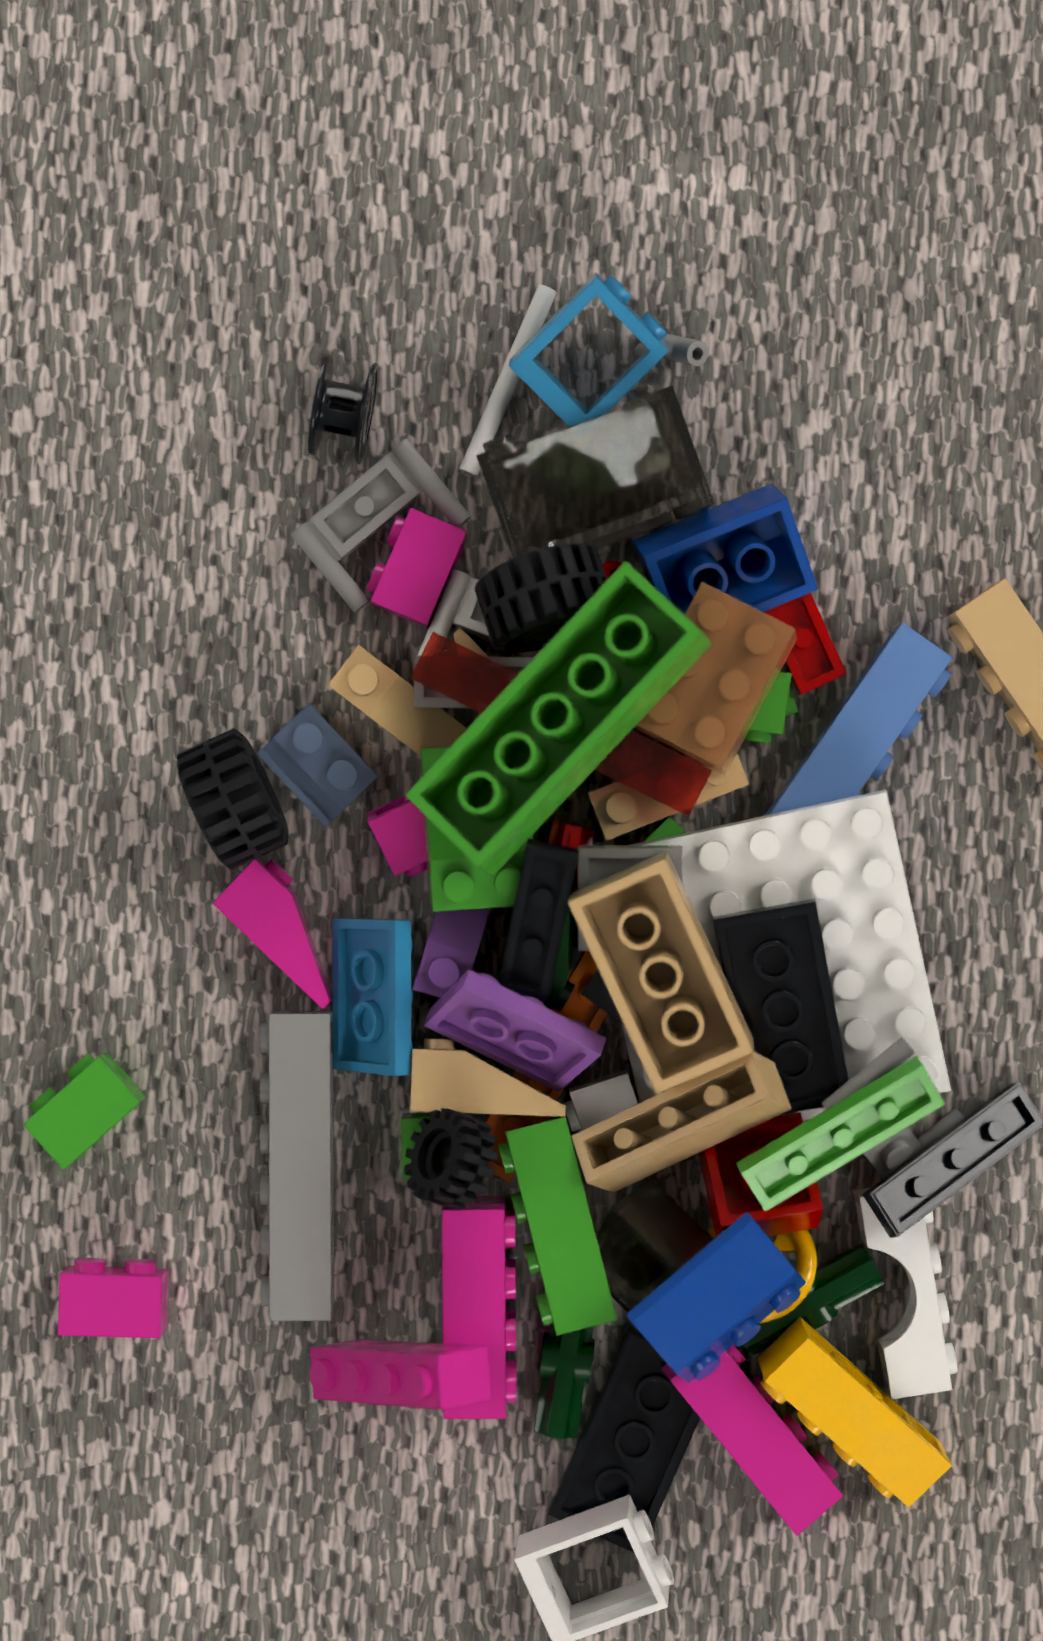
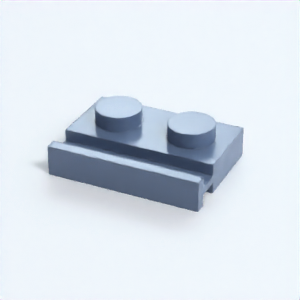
(317, 765)

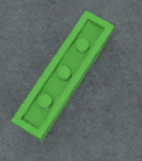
(840, 1133)

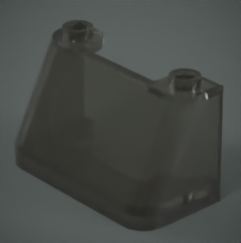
(597, 477)

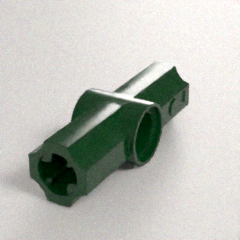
(834, 1286)
(563, 1371)

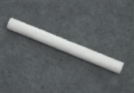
(507, 380)

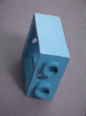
(551, 389)

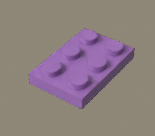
(515, 1030)

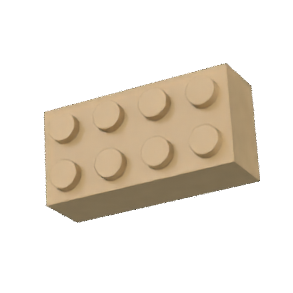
(661, 972)

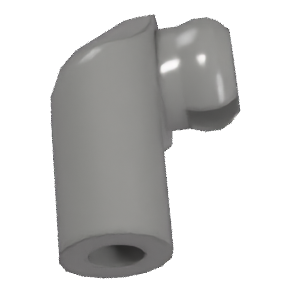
(680, 350)

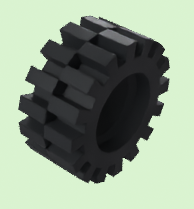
(450, 1159)

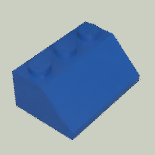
(737, 547)
(717, 1299)

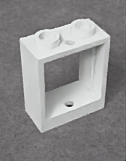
(606, 1610)

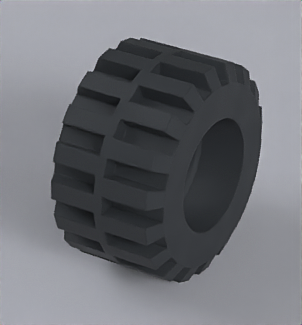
(537, 594)
(232, 799)

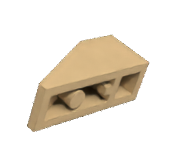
(390, 703)
(471, 1085)

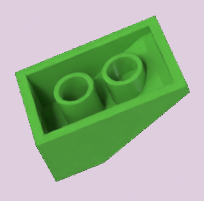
(453, 877)

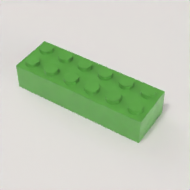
(558, 719)

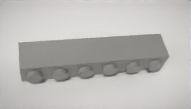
(299, 1166)

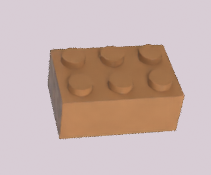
(725, 688)

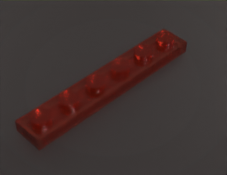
(633, 762)

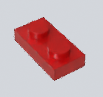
(814, 655)

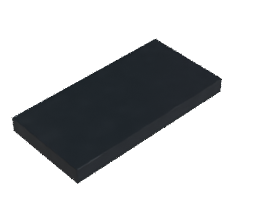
(786, 996)
(629, 1439)

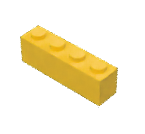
(853, 1413)

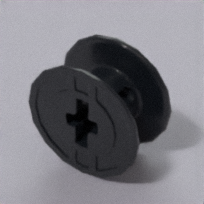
(342, 409)

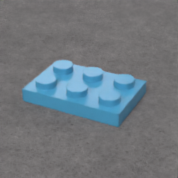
(372, 995)

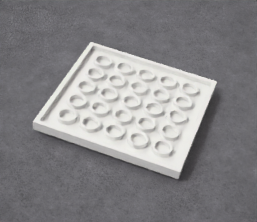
(853, 868)

